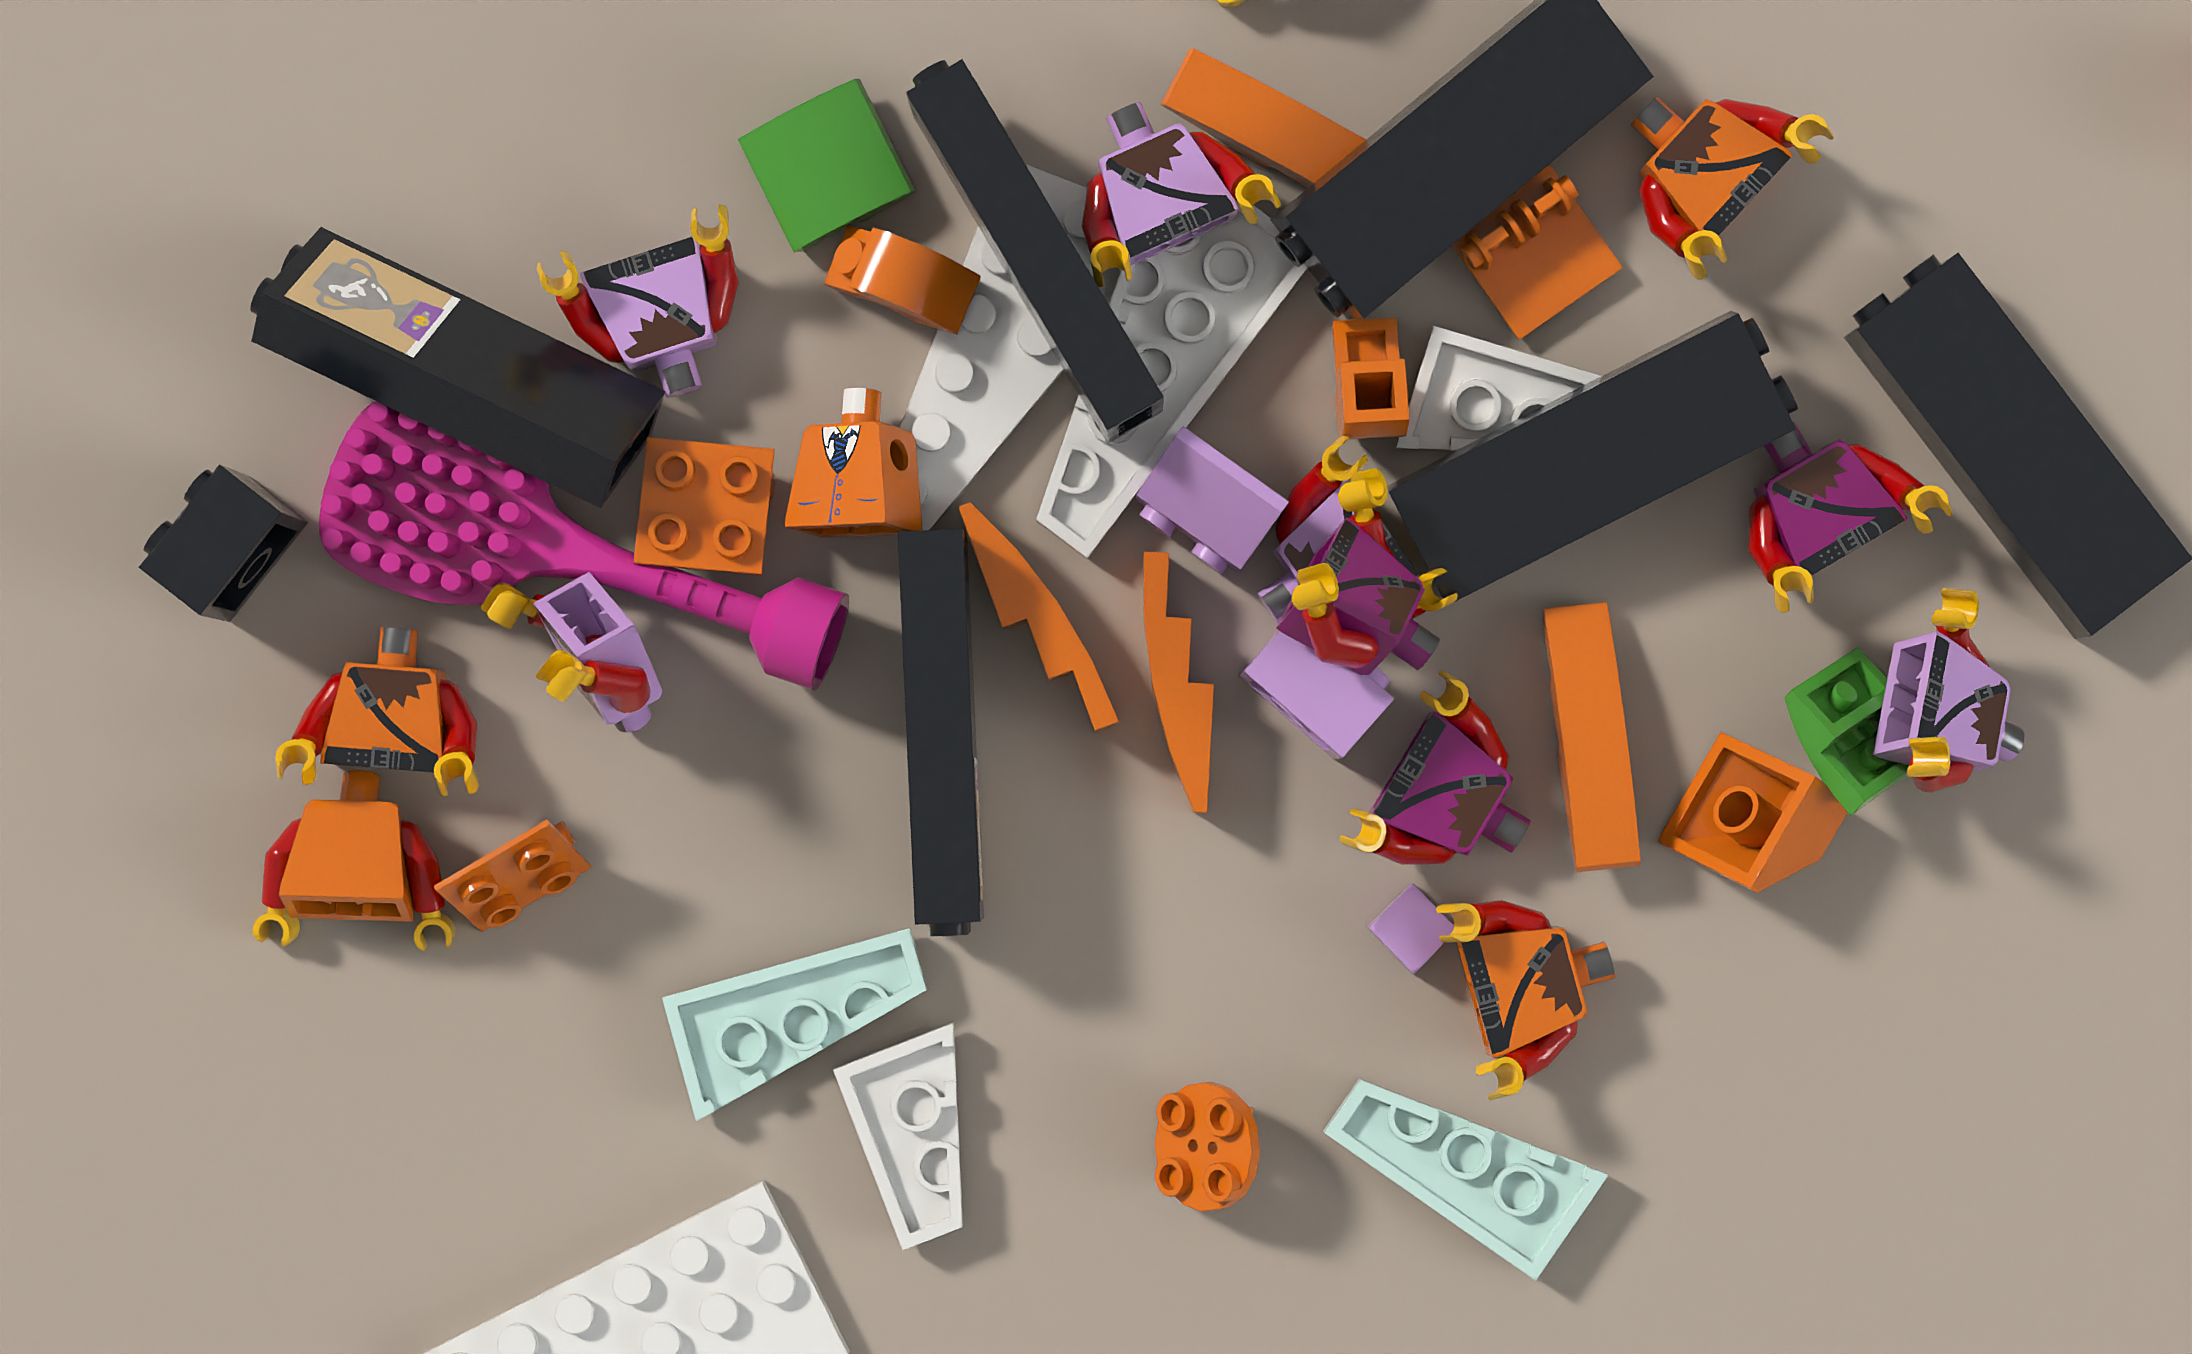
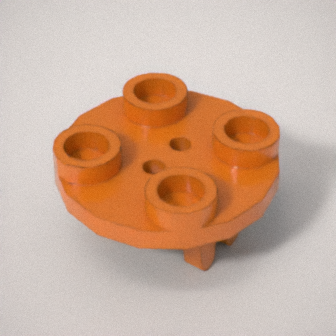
(1202, 1175)

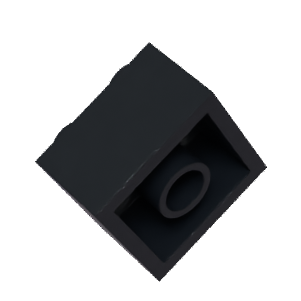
(221, 543)

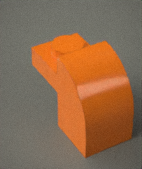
(903, 278)
(1369, 379)

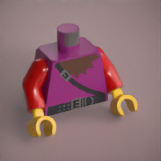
(1828, 508)
(1355, 594)
(1443, 788)

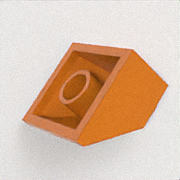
(1752, 816)

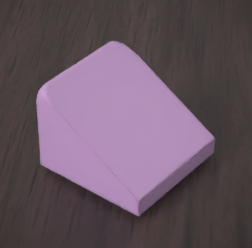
(1411, 928)

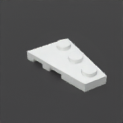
(910, 1131)

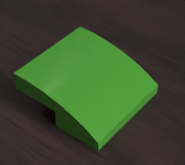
(826, 165)
(1838, 727)

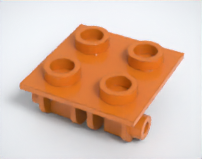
(1536, 253)
(704, 506)
(515, 875)

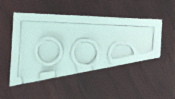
(770, 1019)
(1481, 1180)

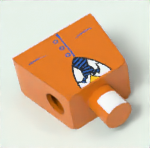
(856, 475)

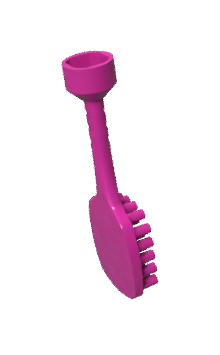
(456, 522)

